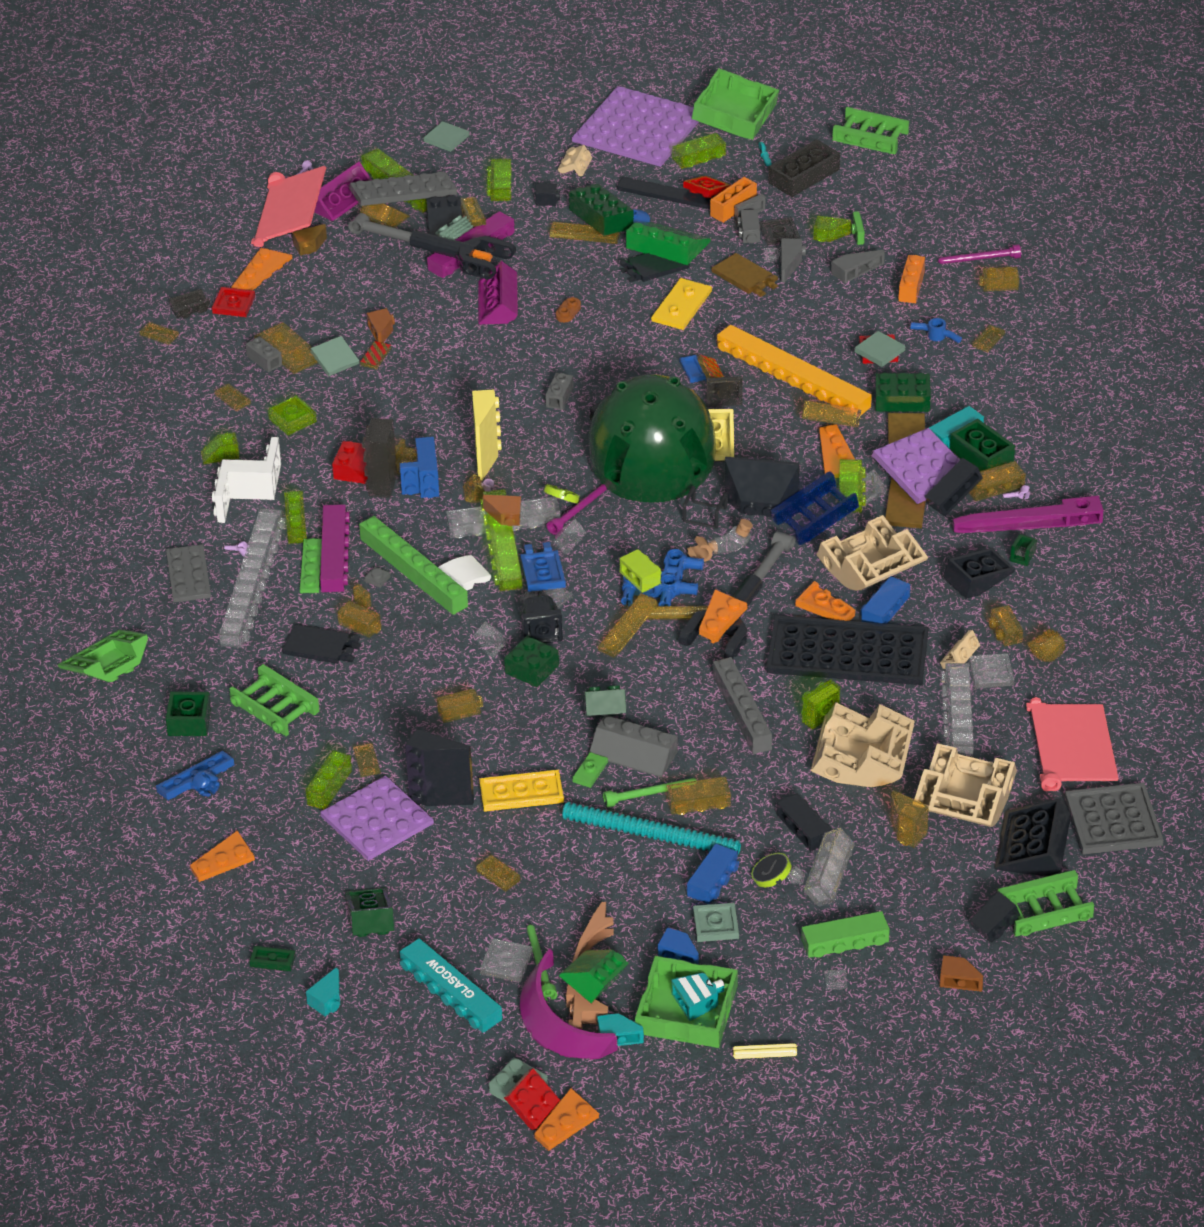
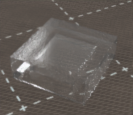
(772, 254)
(835, 979)

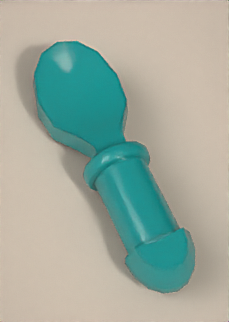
(764, 155)

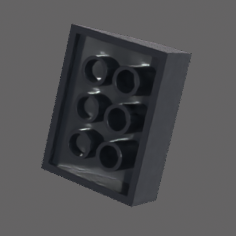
(438, 770)
(1034, 838)

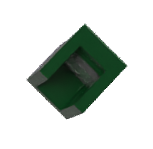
(1023, 550)

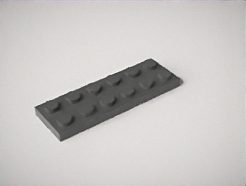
(403, 188)

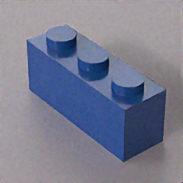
(886, 601)
(713, 874)

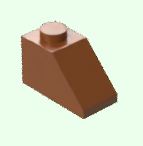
(380, 324)
(503, 509)
(960, 974)

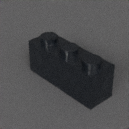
(953, 487)
(802, 821)

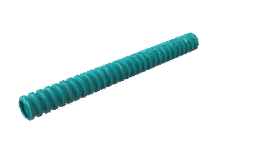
(646, 828)

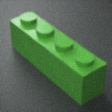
(845, 934)

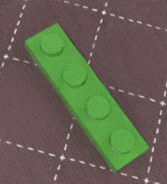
(311, 566)

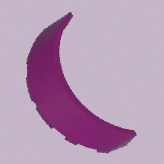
(553, 1032)

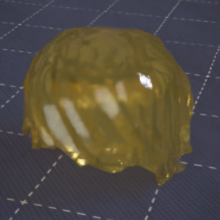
(1047, 646)

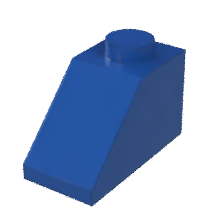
(677, 946)

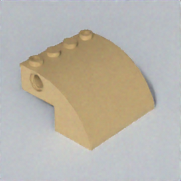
(870, 554)
(862, 748)
(966, 786)

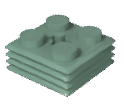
(456, 229)
(509, 1076)

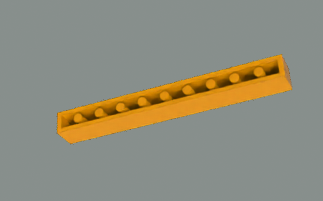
(792, 369)

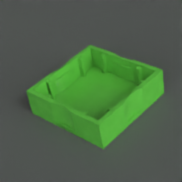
(735, 104)
(664, 1018)

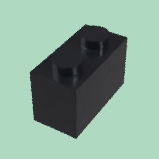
(995, 917)

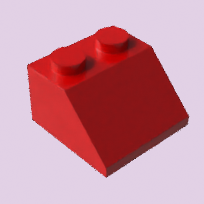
(349, 463)

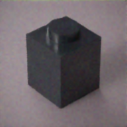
(547, 194)

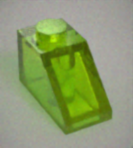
(831, 228)
(221, 448)

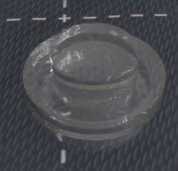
(796, 875)

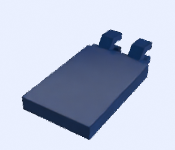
(542, 569)

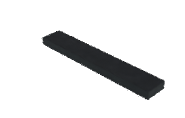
(663, 192)

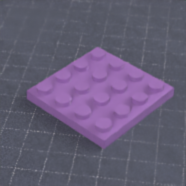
(916, 462)
(376, 818)

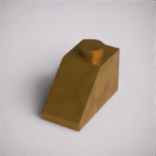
(309, 239)

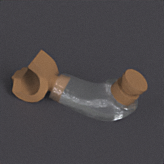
(733, 541)

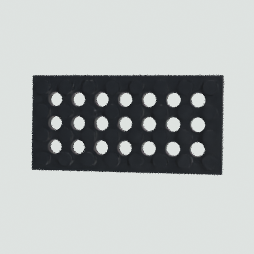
(856, 657)

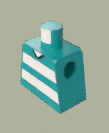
(696, 994)

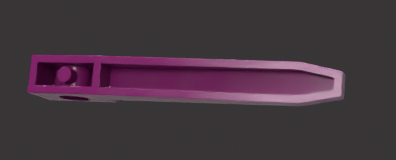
(1070, 513)

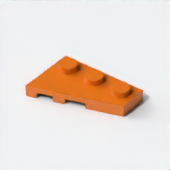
(823, 604)
(720, 615)
(222, 858)
(565, 1120)

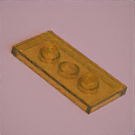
(293, 349)

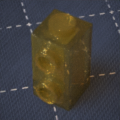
(999, 279)
(359, 619)
(1006, 626)
(459, 705)

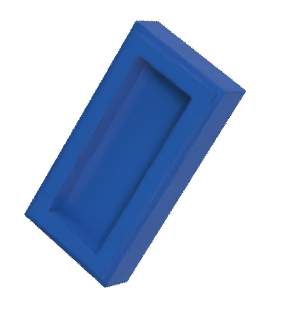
(692, 368)

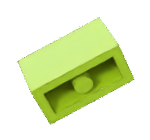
(640, 570)

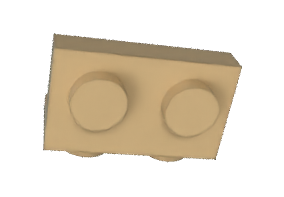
(575, 159)
(962, 649)

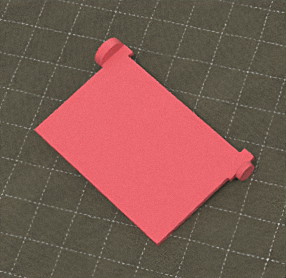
(289, 204)
(1072, 743)

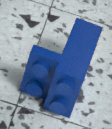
(421, 475)

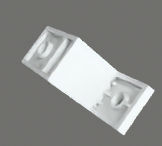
(247, 479)

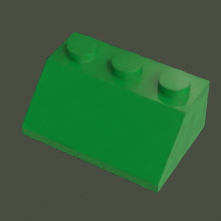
(594, 972)

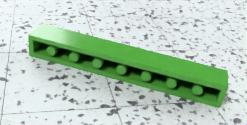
(413, 565)

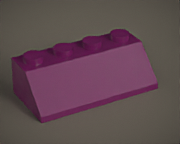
(336, 197)
(498, 296)

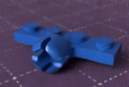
(199, 777)

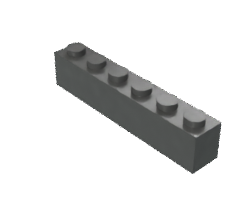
(742, 705)

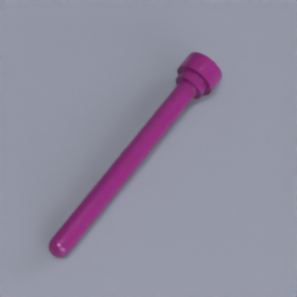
(1014, 251)
(556, 524)

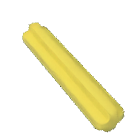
(762, 1051)

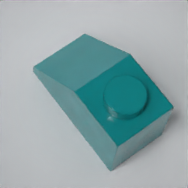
(325, 994)
(625, 1029)

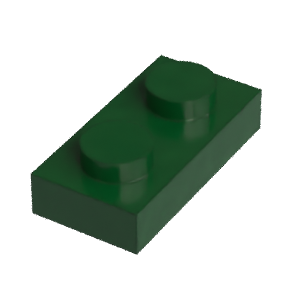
(272, 958)

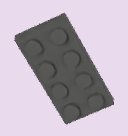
(188, 573)

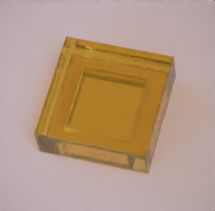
(361, 596)

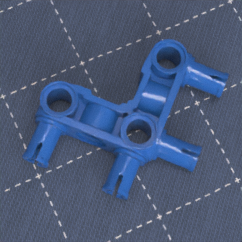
(671, 577)

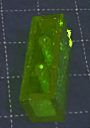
(699, 150)
(499, 180)
(851, 481)
(295, 517)
(328, 780)

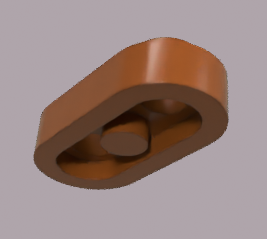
(568, 309)

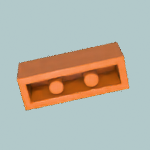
(723, 205)
(912, 279)

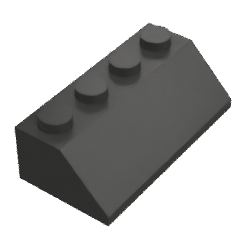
(634, 746)

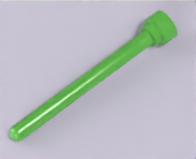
(612, 797)
(548, 988)

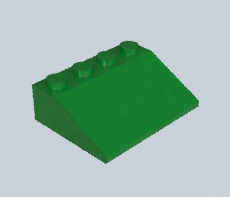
(665, 241)

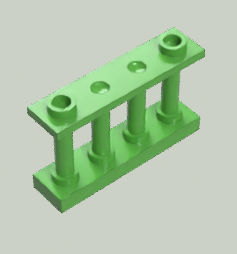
(870, 140)
(278, 686)
(1048, 887)

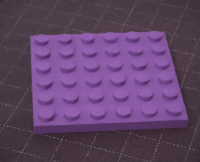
(637, 126)

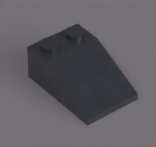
(442, 211)
(977, 572)

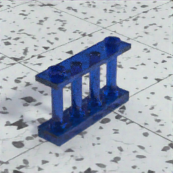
(806, 497)

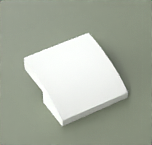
(466, 571)

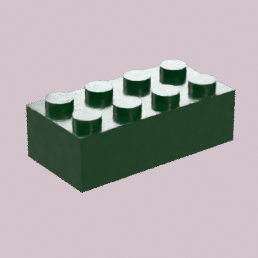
(601, 209)

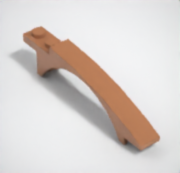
(580, 1008)

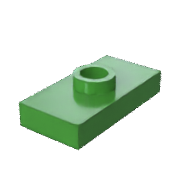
(857, 228)
(590, 770)

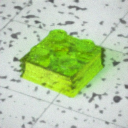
(292, 415)
(819, 702)

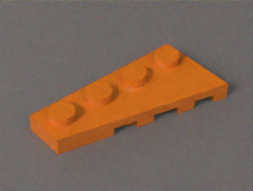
(260, 268)
(833, 449)

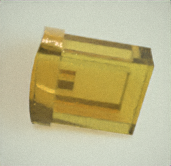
(473, 489)

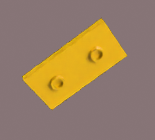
(681, 303)
(521, 790)

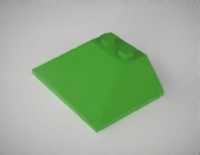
(109, 656)

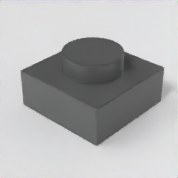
(377, 577)

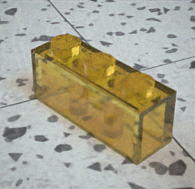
(831, 414)
(998, 481)
(698, 795)

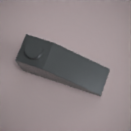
(791, 256)
(856, 264)

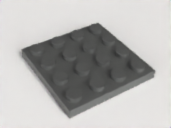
(1113, 818)

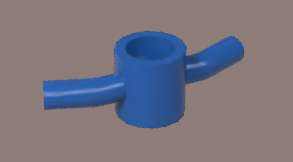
(936, 330)

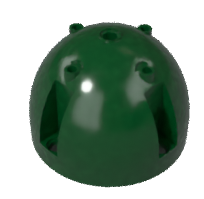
(652, 439)

